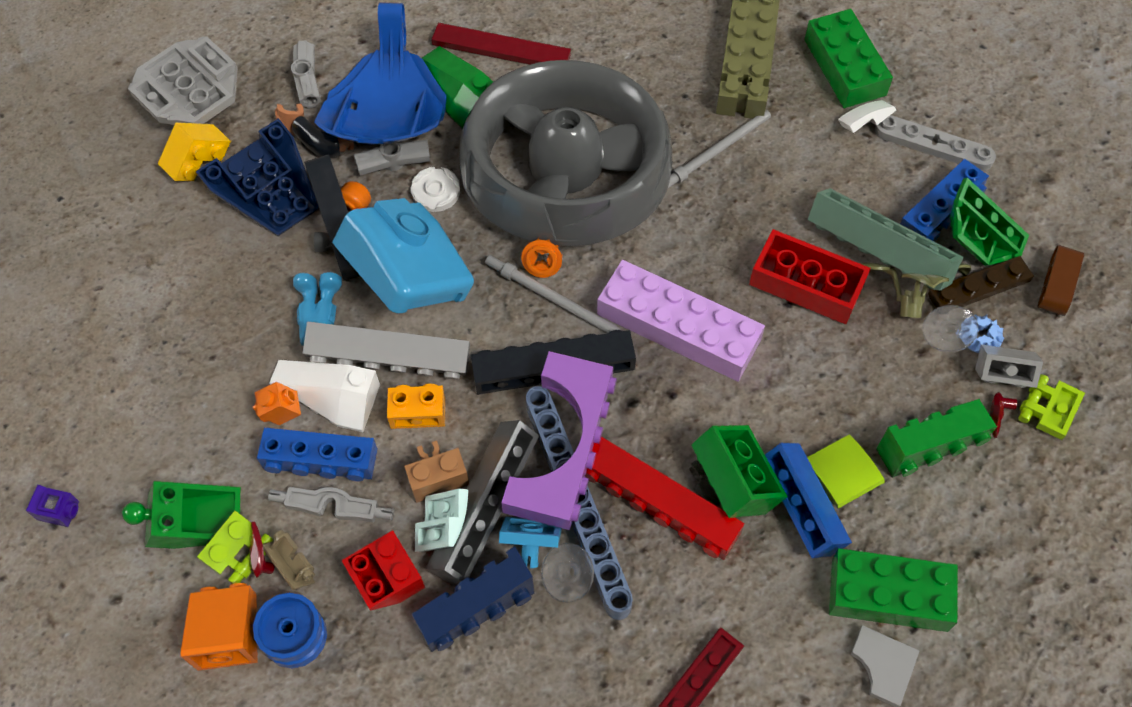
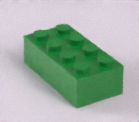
(848, 58)
(894, 590)

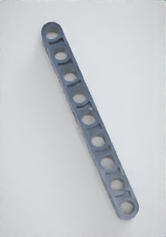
(588, 537)

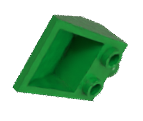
(192, 509)

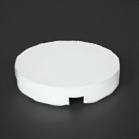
(435, 189)

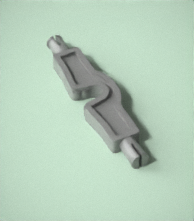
(316, 501)

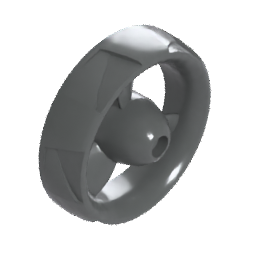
(568, 152)

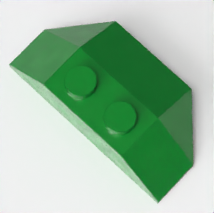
(985, 227)

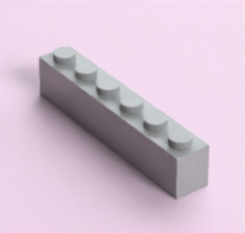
(386, 348)

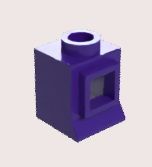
(53, 506)

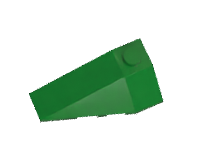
(458, 81)

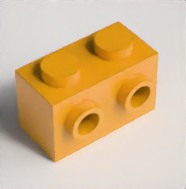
(416, 406)

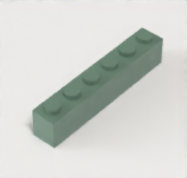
(882, 237)

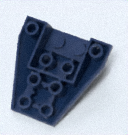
(265, 180)

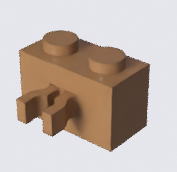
(436, 473)

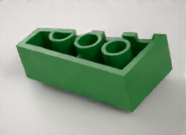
(935, 437)

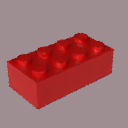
(809, 276)

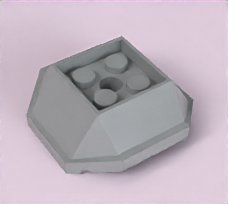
(186, 82)

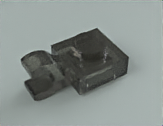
(703, 488)

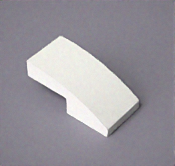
(859, 116)

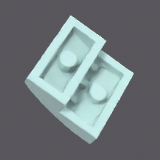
(443, 520)

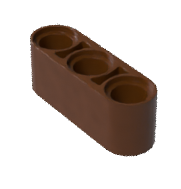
(1061, 280)

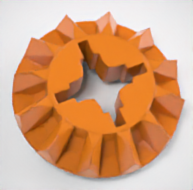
(541, 268)

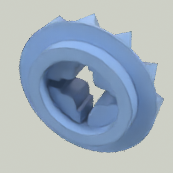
(992, 338)

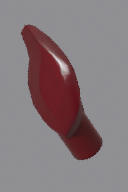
(997, 409)
(257, 557)

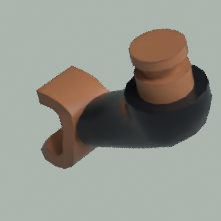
(311, 136)

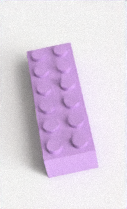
(680, 320)

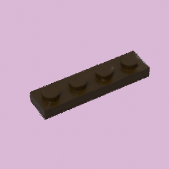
(983, 284)

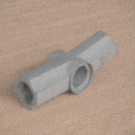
(304, 74)
(392, 156)

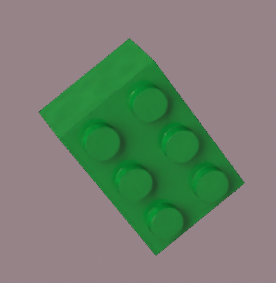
(738, 471)

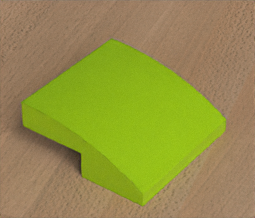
(845, 471)

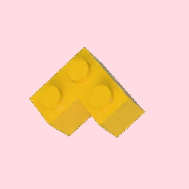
(189, 147)

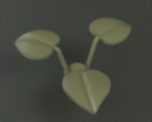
(913, 299)

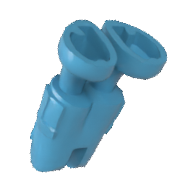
(324, 310)

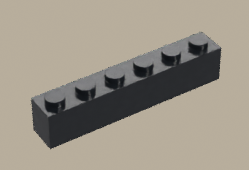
(523, 366)

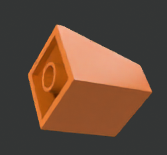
(220, 627)

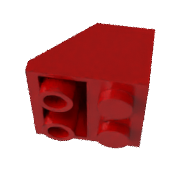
(383, 572)

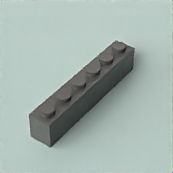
(502, 459)

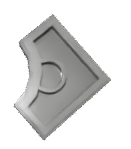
(887, 664)

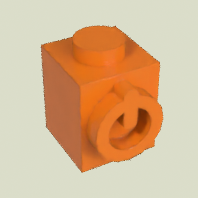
(277, 403)

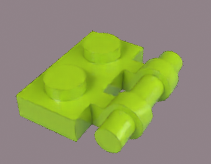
(1059, 410)
(226, 544)

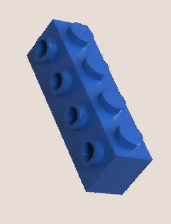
(935, 208)
(317, 454)
(807, 501)

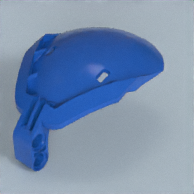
(386, 91)

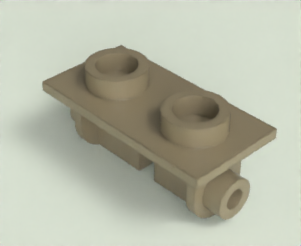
(293, 567)

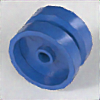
(279, 617)

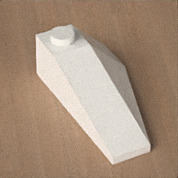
(332, 390)

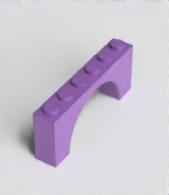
(555, 496)

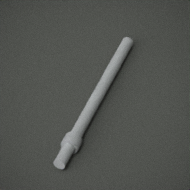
(681, 173)
(510, 272)

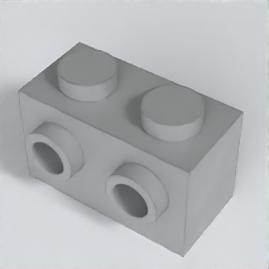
(1008, 366)

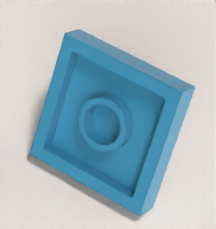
(529, 535)

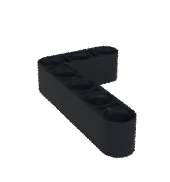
(331, 205)

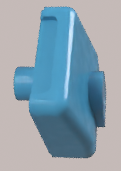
(403, 255)

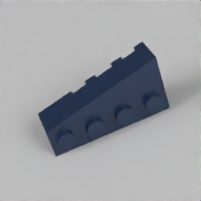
(475, 601)

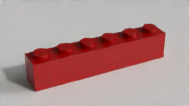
(664, 499)

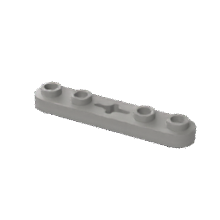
(948, 146)

